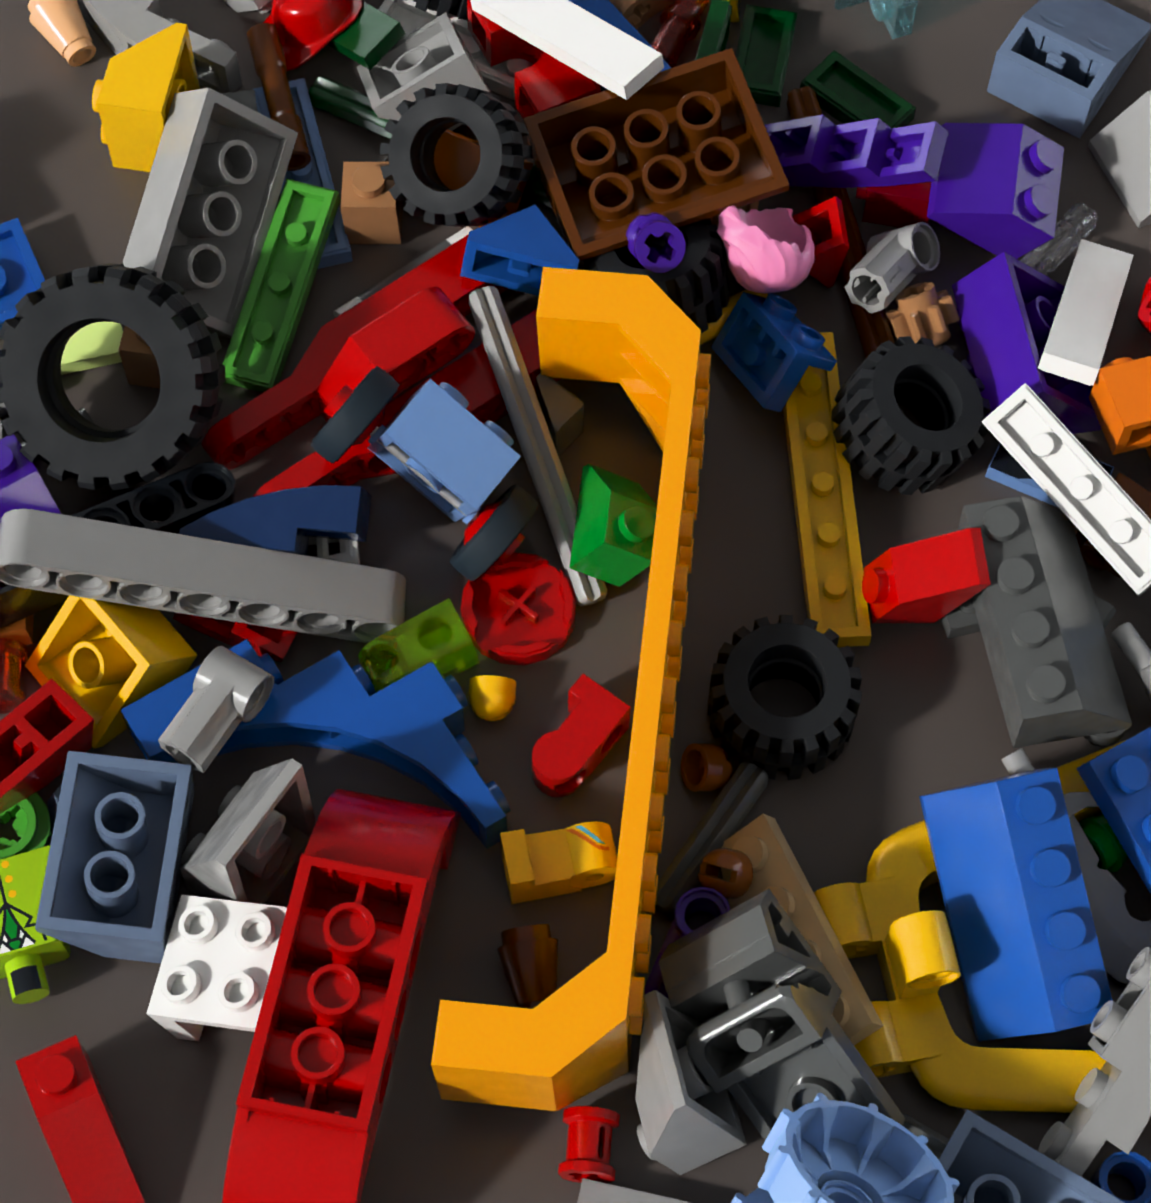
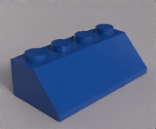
(1016, 905)

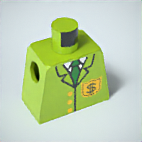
(21, 947)

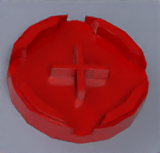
(519, 610)

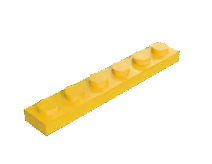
(825, 508)

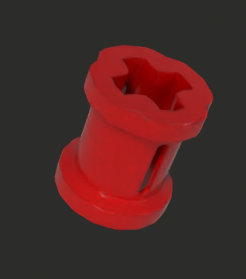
(589, 1144)

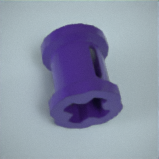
(651, 258)

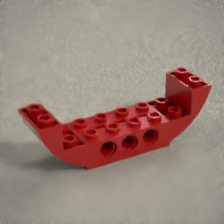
(336, 1001)

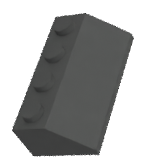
(1043, 626)

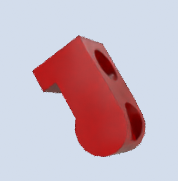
(578, 746)

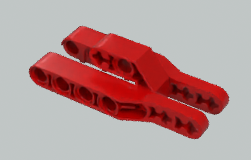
(403, 330)

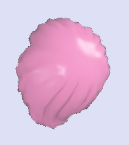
(766, 248)

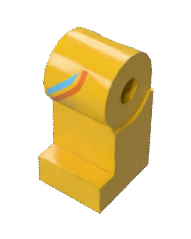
(557, 860)

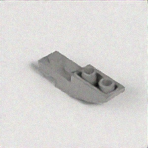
(131, 21)
(1117, 1098)

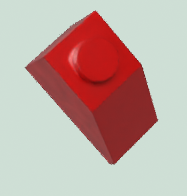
(926, 577)

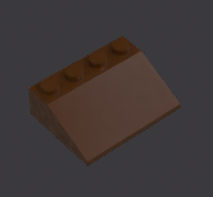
(673, 149)

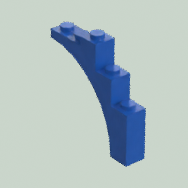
(334, 706)

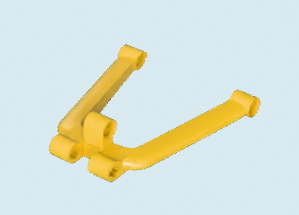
(920, 958)

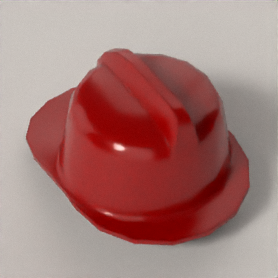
(310, 25)

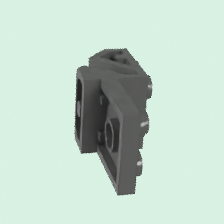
(765, 1015)

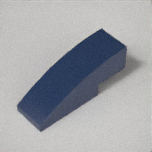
(288, 518)

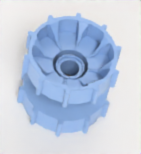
(847, 1156)

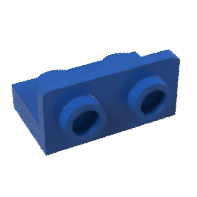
(769, 348)

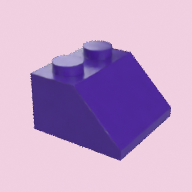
(998, 186)

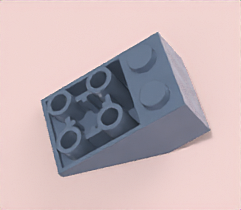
(1066, 60)

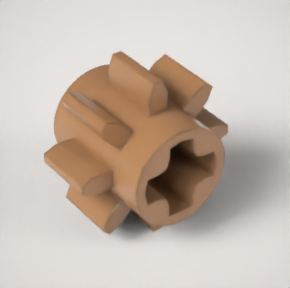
(923, 313)

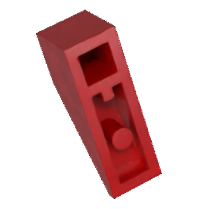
(37, 742)
(79, 1124)

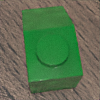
(612, 527)

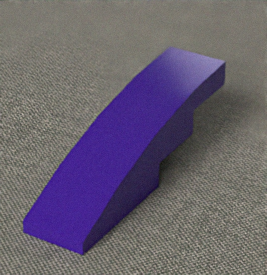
(857, 153)

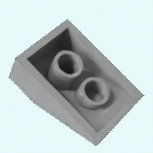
(255, 837)

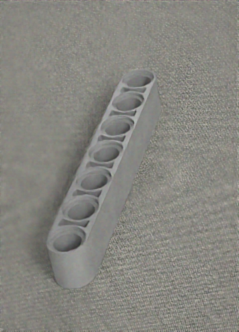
(198, 576)

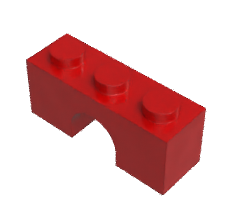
(538, 86)

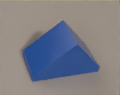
(515, 251)

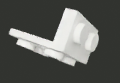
(215, 965)

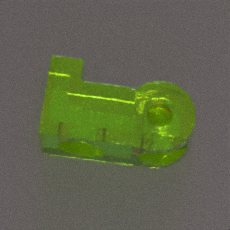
(428, 637)

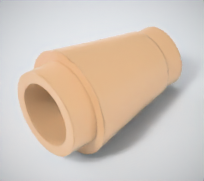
(63, 28)

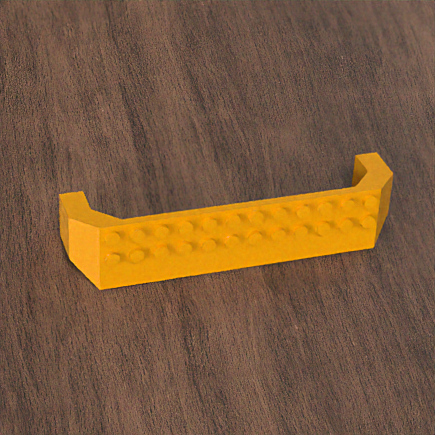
(582, 1034)

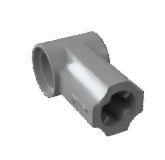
(891, 265)
(223, 695)

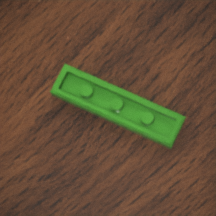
(280, 286)

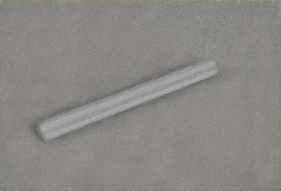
(532, 434)

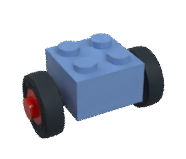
(442, 455)

